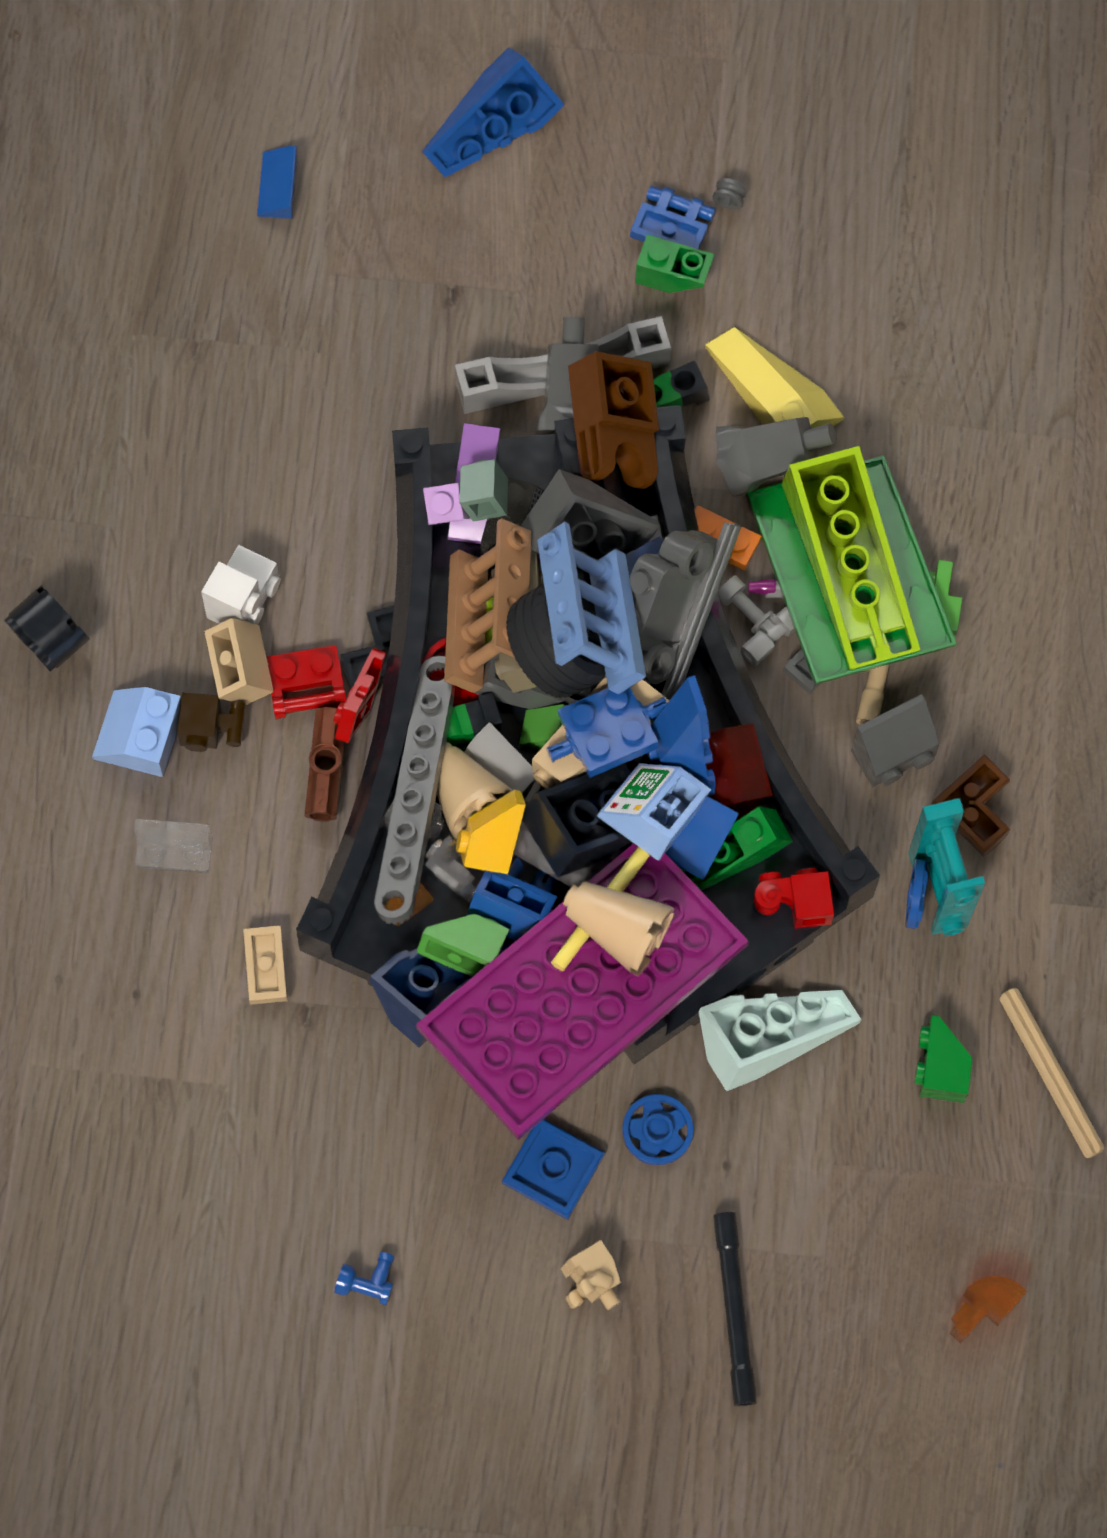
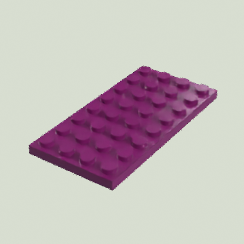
(540, 1033)

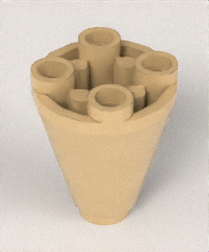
(465, 788)

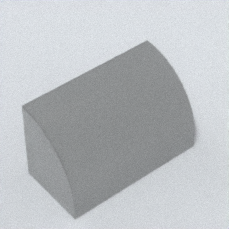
(501, 759)

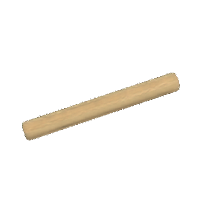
(1051, 1073)

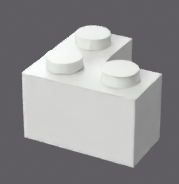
(240, 587)

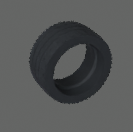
(533, 648)

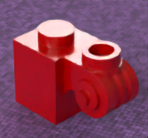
(806, 894)

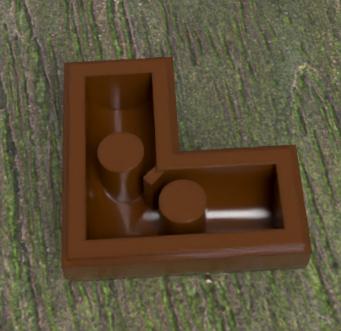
(975, 788)

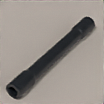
(741, 1371)

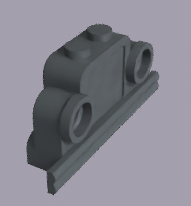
(675, 598)

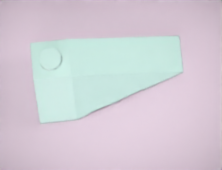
(762, 1034)

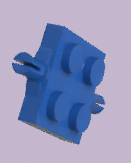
(607, 730)

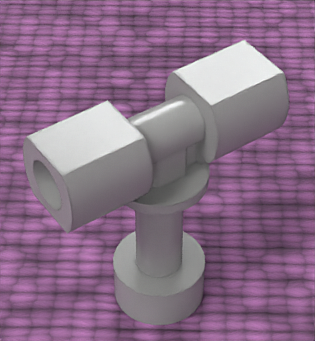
(767, 626)

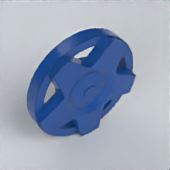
(916, 894)
(657, 1130)

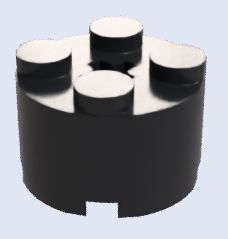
(46, 628)

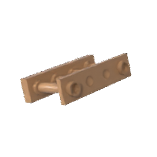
(468, 603)

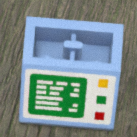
(654, 806)

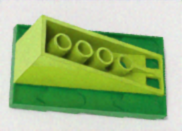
(849, 565)

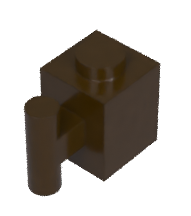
(202, 720)

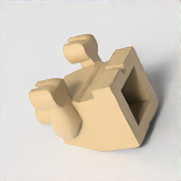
(594, 1276)

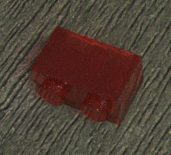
(738, 766)

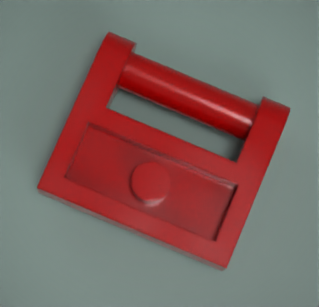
(305, 671)

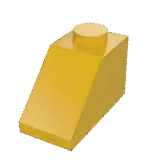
(492, 834)

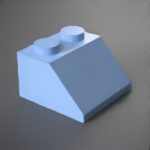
(139, 730)

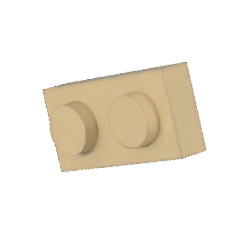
(265, 965)

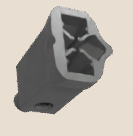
(557, 387)
(765, 451)

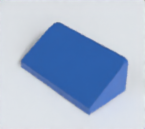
(278, 183)

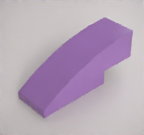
(476, 445)

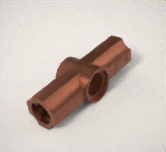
(324, 784)

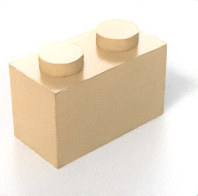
(238, 661)

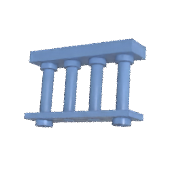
(613, 604)

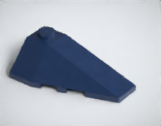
(413, 987)

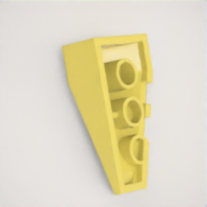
(770, 385)

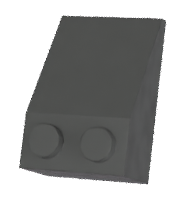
(595, 517)

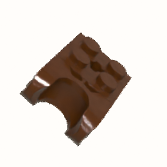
(615, 417)

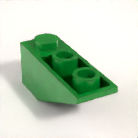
(748, 843)

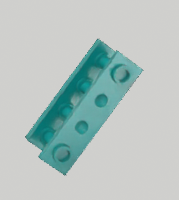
(937, 844)

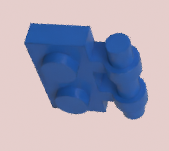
(671, 226)

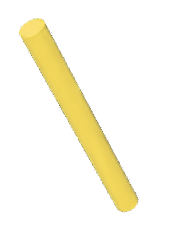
(619, 883)

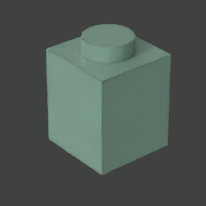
(483, 490)

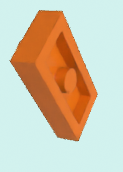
(746, 542)

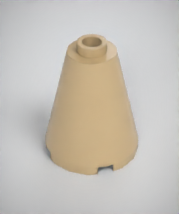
(620, 922)

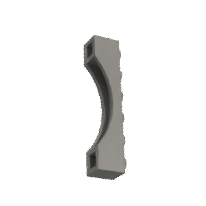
(502, 381)

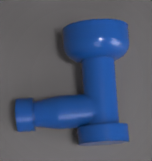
(376, 1287)

